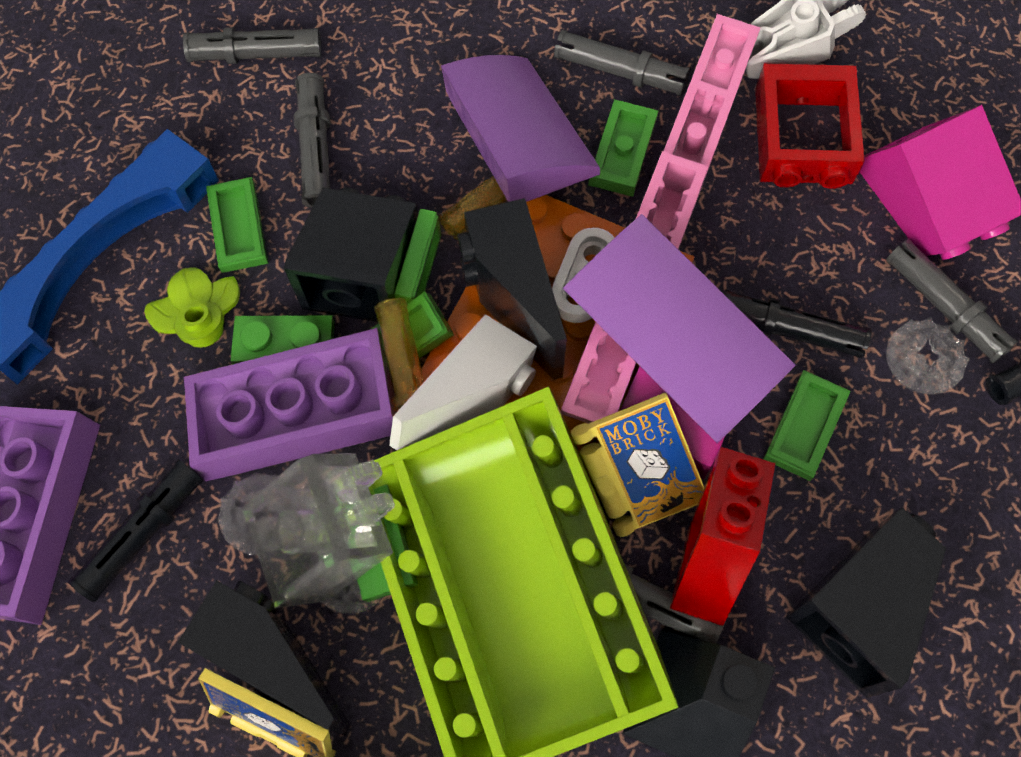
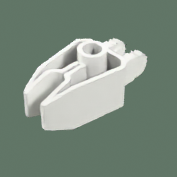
(800, 32)

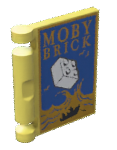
(640, 464)
(265, 718)

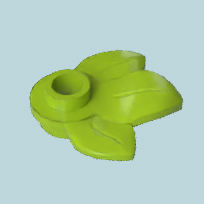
(194, 307)

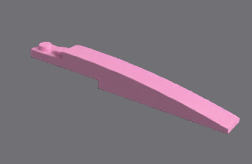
(670, 199)

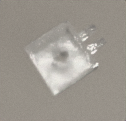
(319, 527)

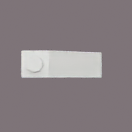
(470, 381)

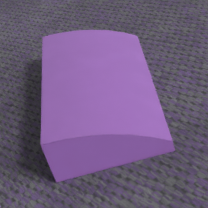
(517, 126)
(679, 327)
(288, 405)
(40, 485)

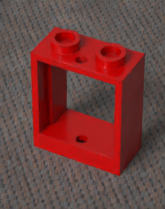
(808, 86)
(723, 536)

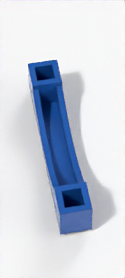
(159, 181)

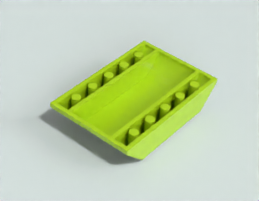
(521, 591)

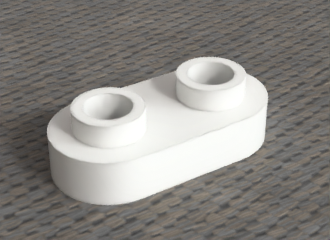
(582, 244)

